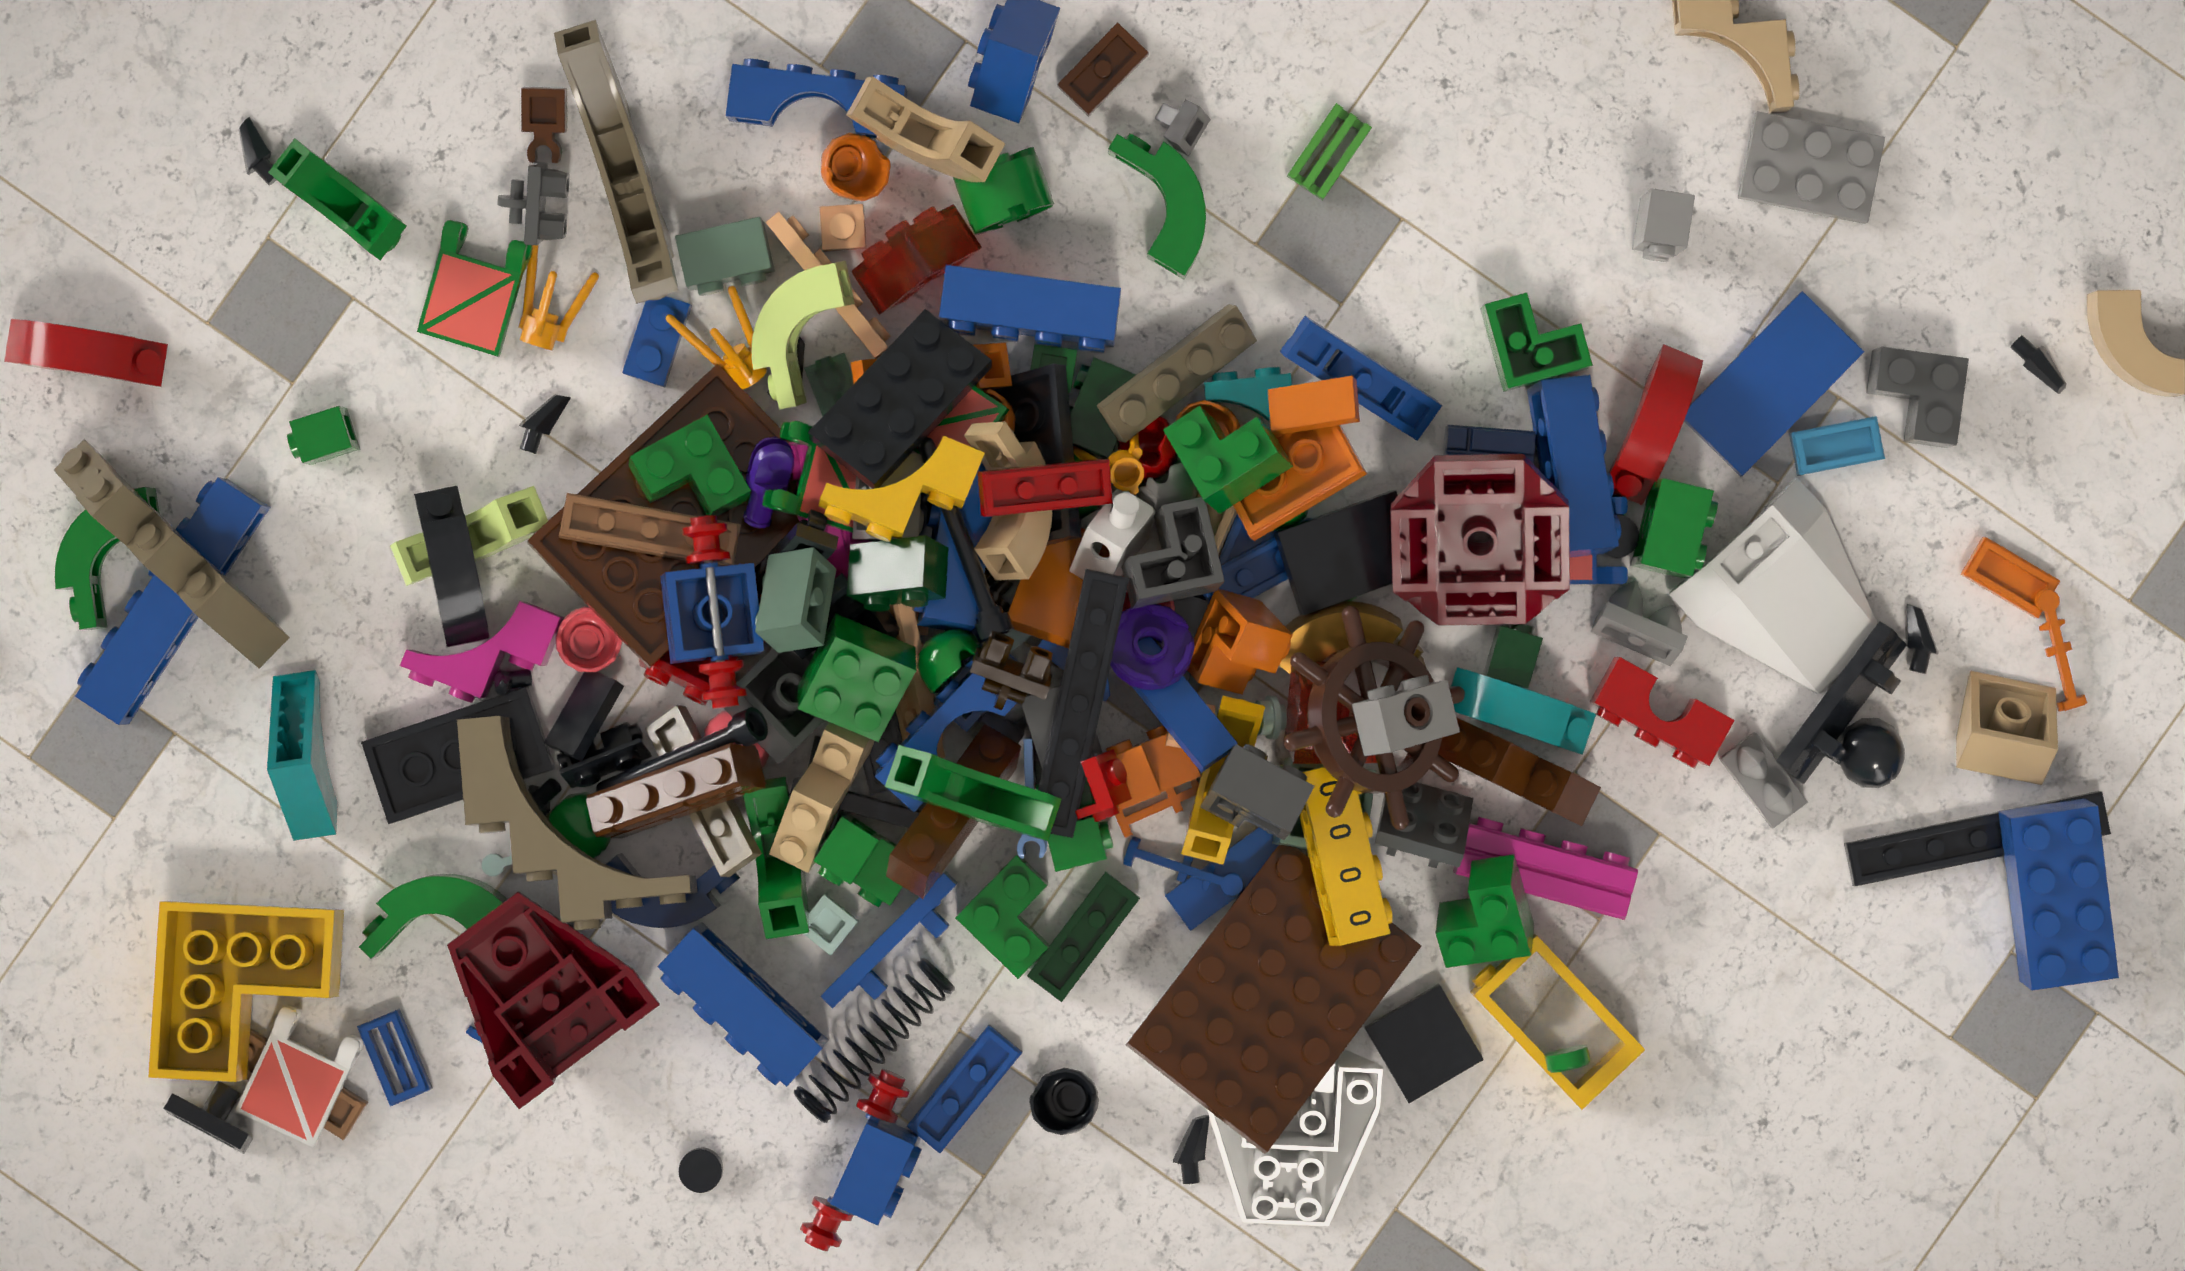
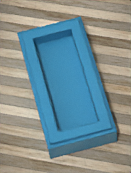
(1836, 446)

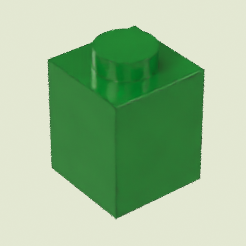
(322, 436)

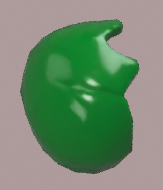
(943, 656)
(574, 823)

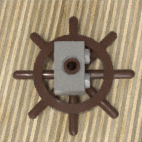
(1380, 718)

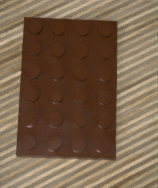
(626, 584)
(1268, 1003)

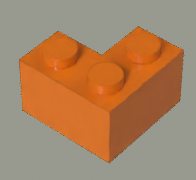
(1235, 641)
(1153, 766)

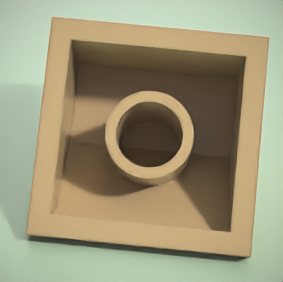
(2007, 728)

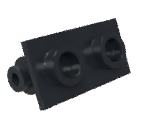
(621, 752)

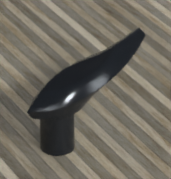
(511, 679)

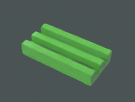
(1349, 121)

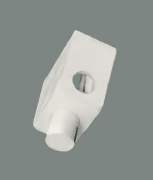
(1121, 528)

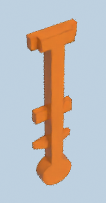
(2048, 601)
(1172, 800)

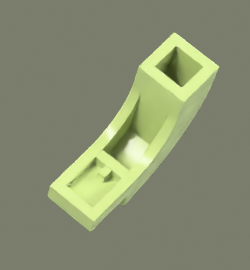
(783, 320)
(491, 530)

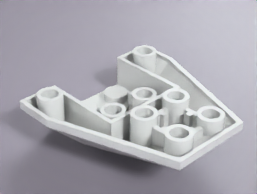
(1783, 592)
(1314, 1155)

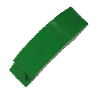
(338, 199)
(1184, 201)
(81, 562)
(780, 884)
(442, 894)

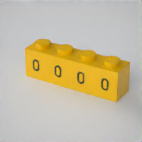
(1344, 865)

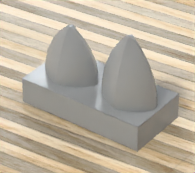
(1623, 623)
(1763, 780)

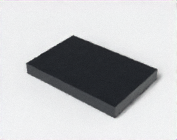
(1339, 553)

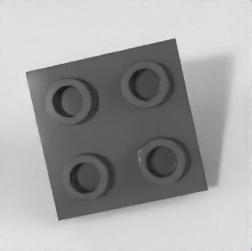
(1435, 825)

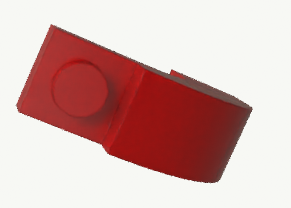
(85, 352)
(1656, 423)

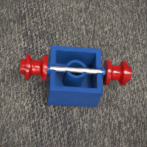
(712, 612)
(874, 1169)

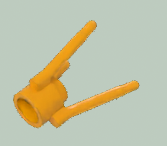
(541, 326)
(738, 359)
(1124, 466)

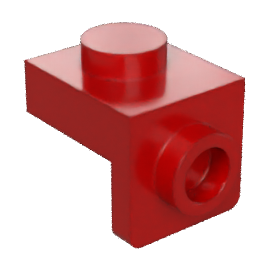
(1108, 785)

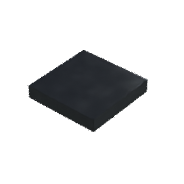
(1423, 1043)

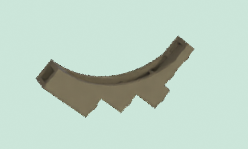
(619, 160)
(169, 555)
(498, 795)

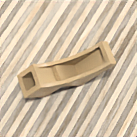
(1760, 44)
(819, 796)

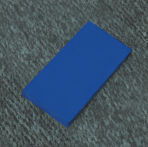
(1771, 383)

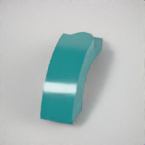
(1523, 711)

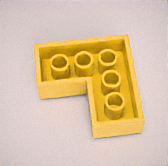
(211, 966)

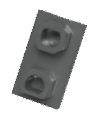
(540, 184)

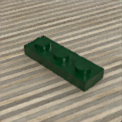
(1083, 936)

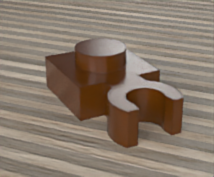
(544, 114)

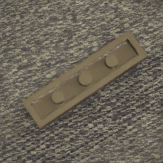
(1176, 373)
(718, 826)

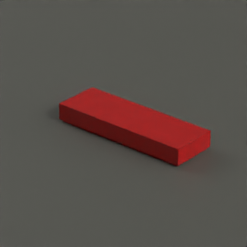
(1044, 487)

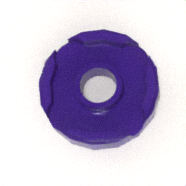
(1157, 670)

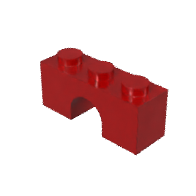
(1625, 697)

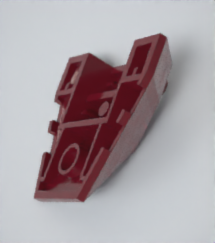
(541, 994)

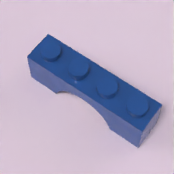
(761, 93)
(926, 729)

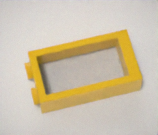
(1553, 1010)

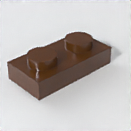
(1103, 69)

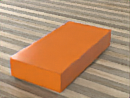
(1313, 405)
(2008, 576)

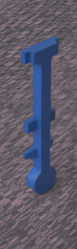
(1231, 884)

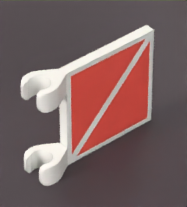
(294, 1085)

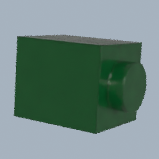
(1513, 654)

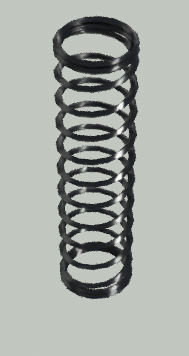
(941, 984)

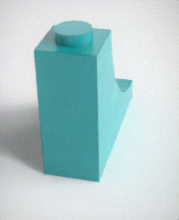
(298, 757)

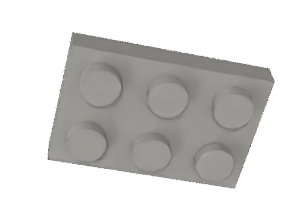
(1811, 167)

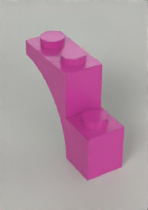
(526, 636)

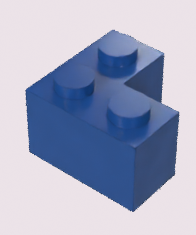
(1012, 57)

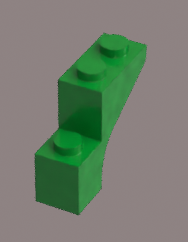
(972, 793)

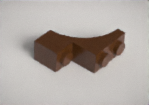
(1520, 772)

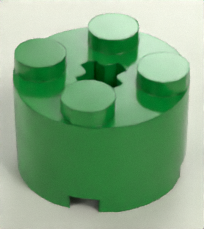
(1010, 193)

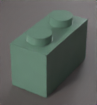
(725, 255)
(795, 600)

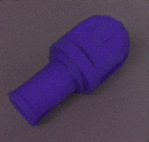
(768, 469)

